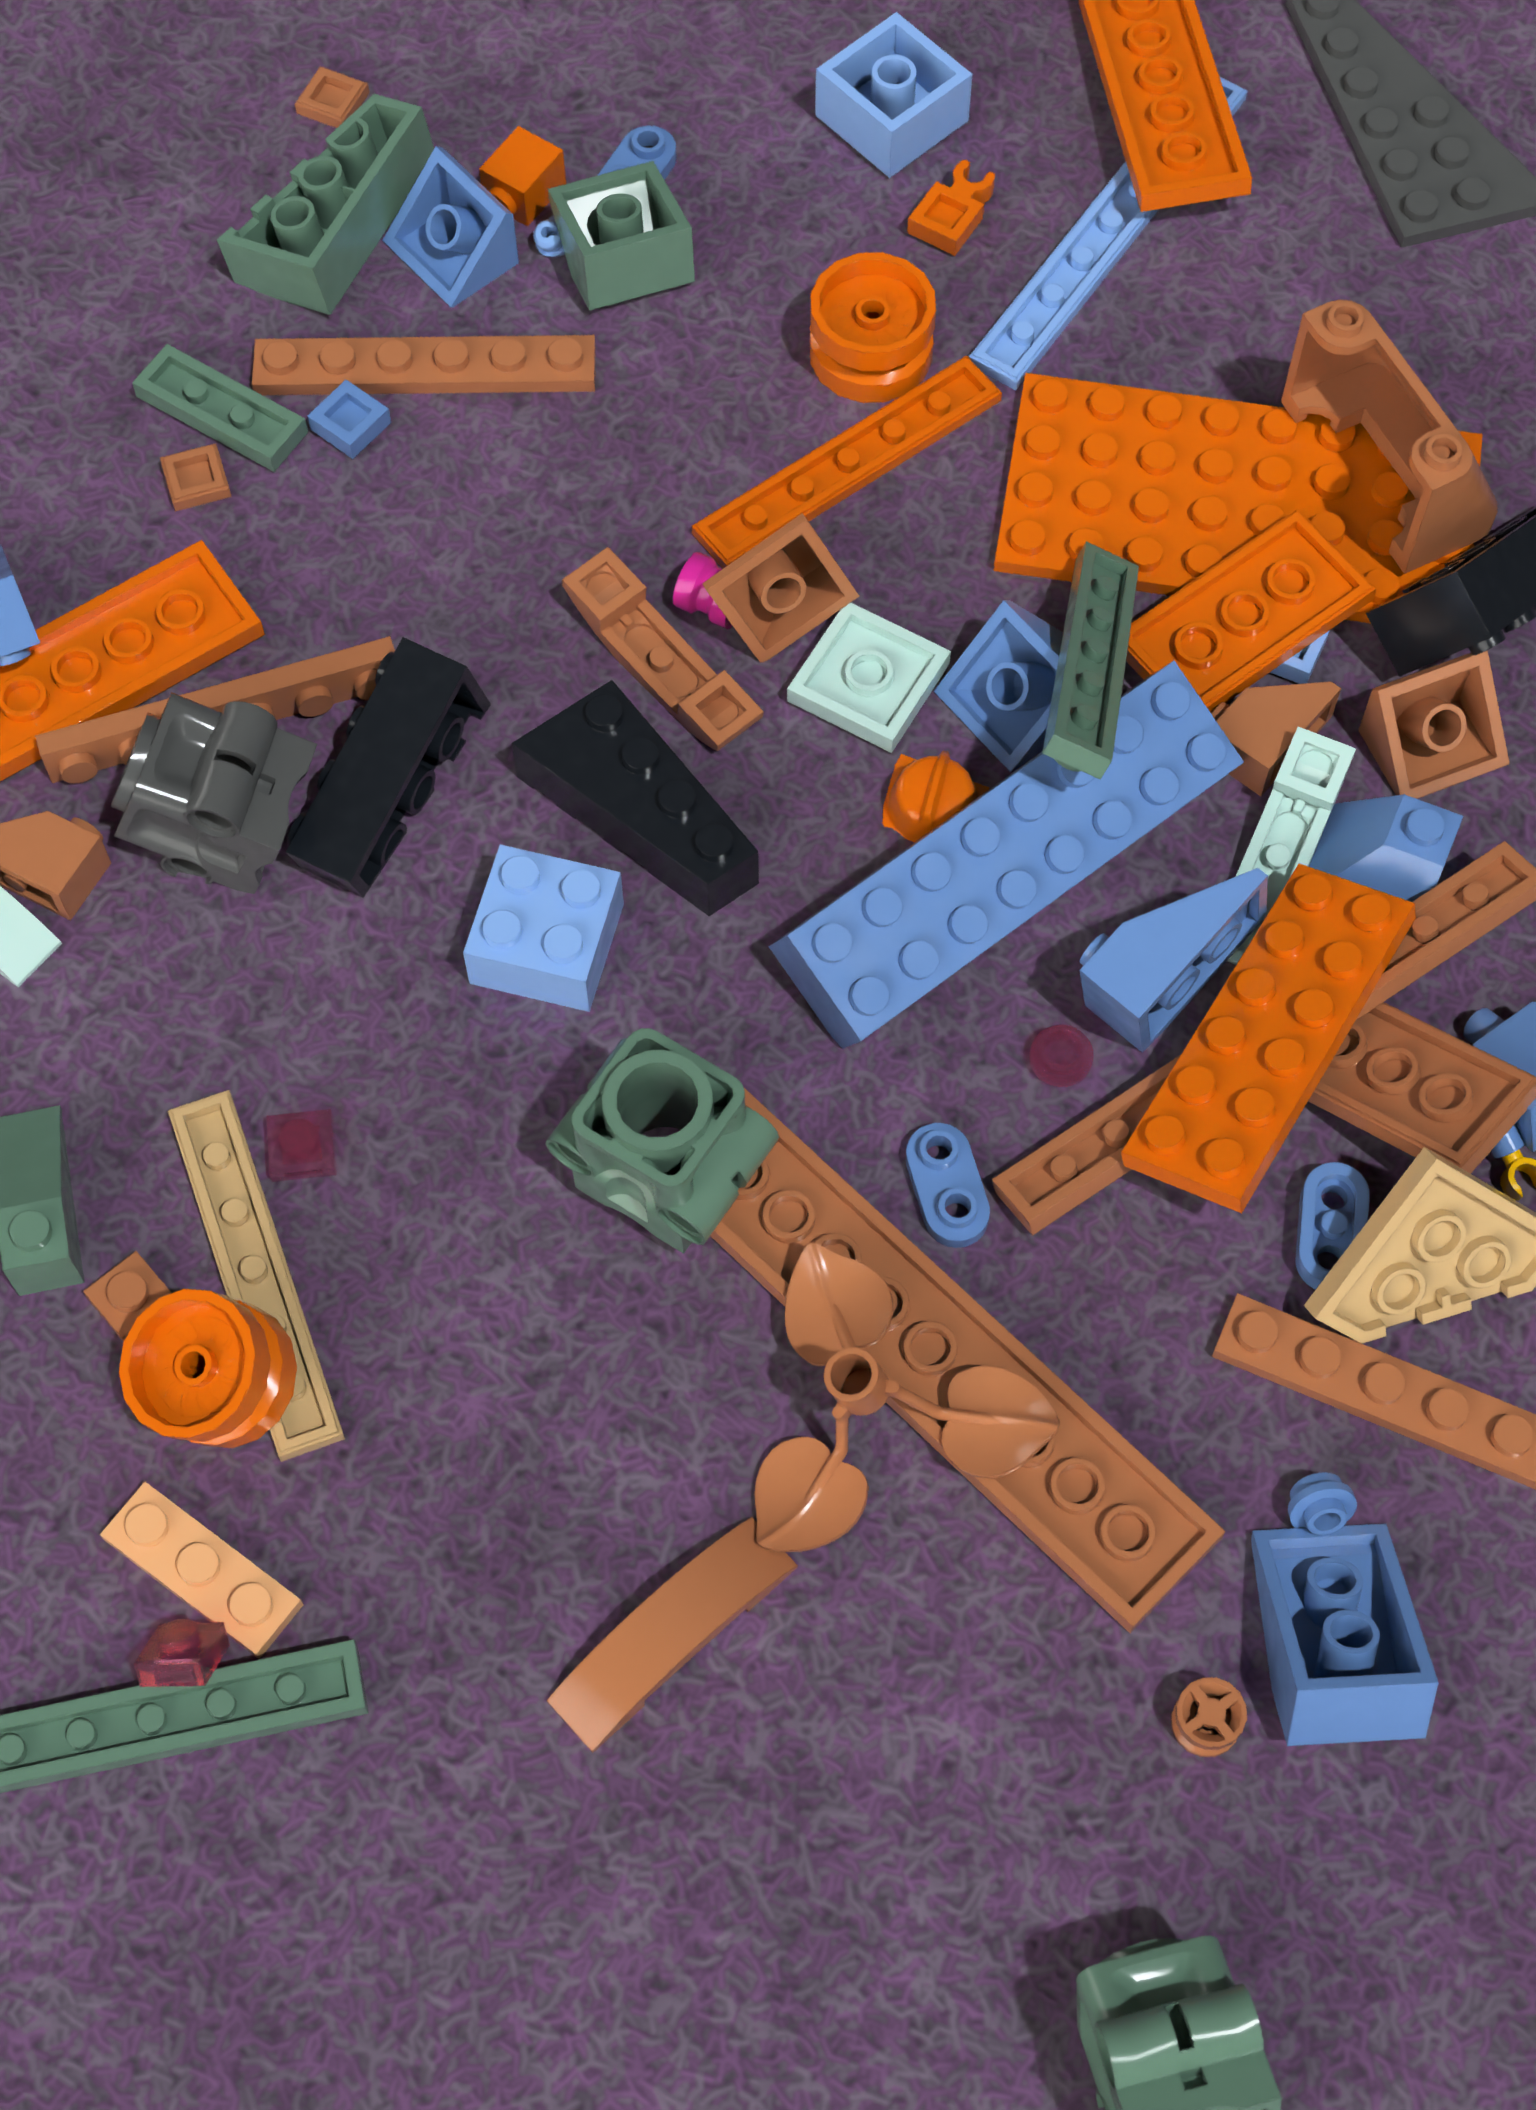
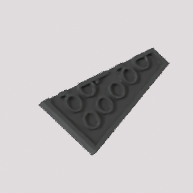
(1416, 142)

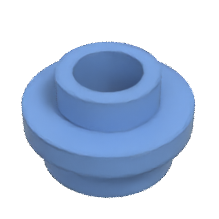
(1321, 1503)

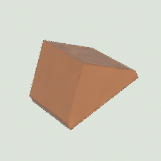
(1436, 726)

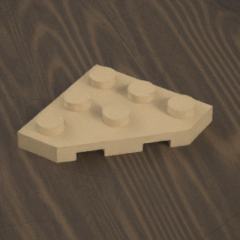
(1431, 1243)

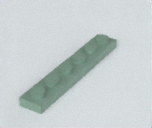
(1091, 662)
(174, 1720)

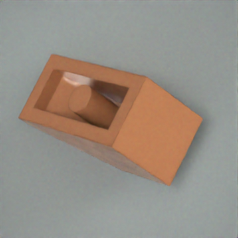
(1264, 724)
(52, 860)

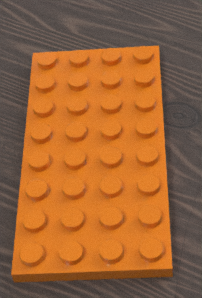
(1190, 483)

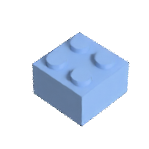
(893, 94)
(544, 927)

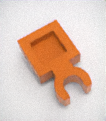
(951, 213)

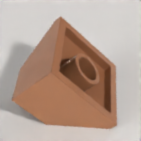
(781, 589)

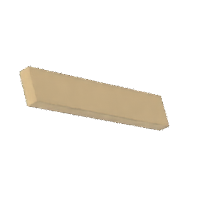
(253, 1258)

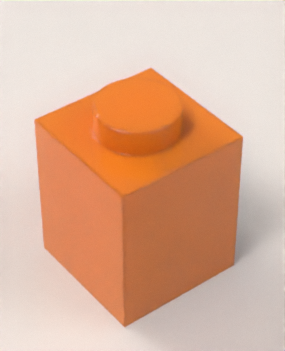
(523, 173)

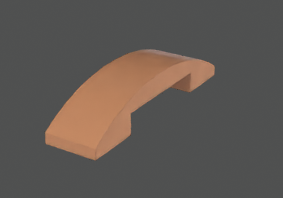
(656, 655)
(667, 1633)

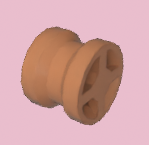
(1218, 1708)

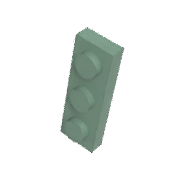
(220, 407)

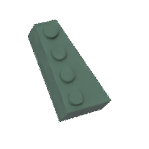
(334, 210)

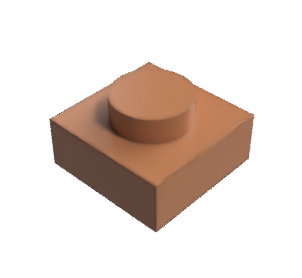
(126, 1293)

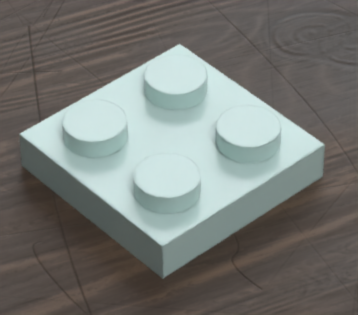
(868, 676)

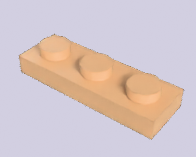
(202, 1569)

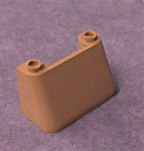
(1357, 375)

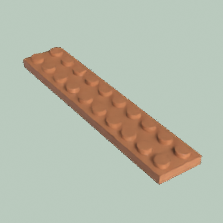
(1085, 1493)

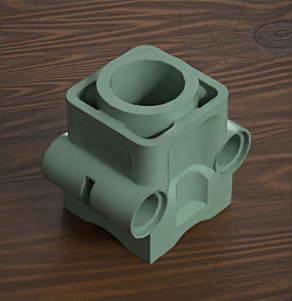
(670, 1183)
(1172, 2030)

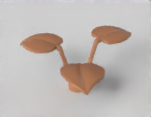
(831, 1313)

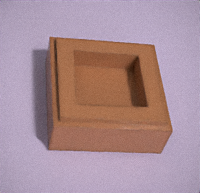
(331, 97)
(195, 477)

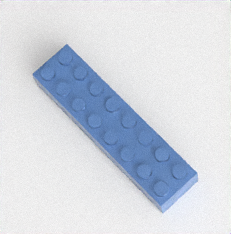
(1001, 862)

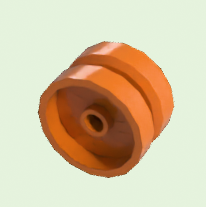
(872, 327)
(207, 1369)

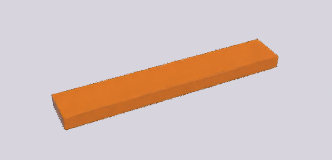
(849, 460)

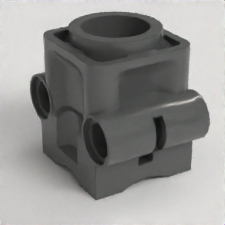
(211, 790)

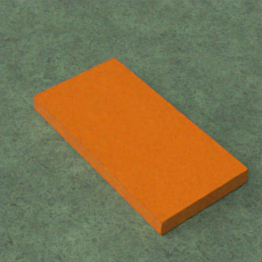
(1250, 611)

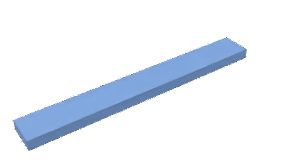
(1069, 276)

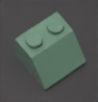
(623, 235)

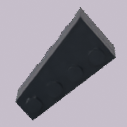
(1464, 602)
(385, 766)
(635, 792)

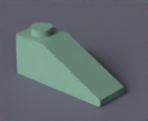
(37, 1204)

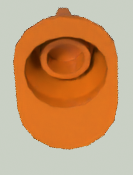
(927, 794)

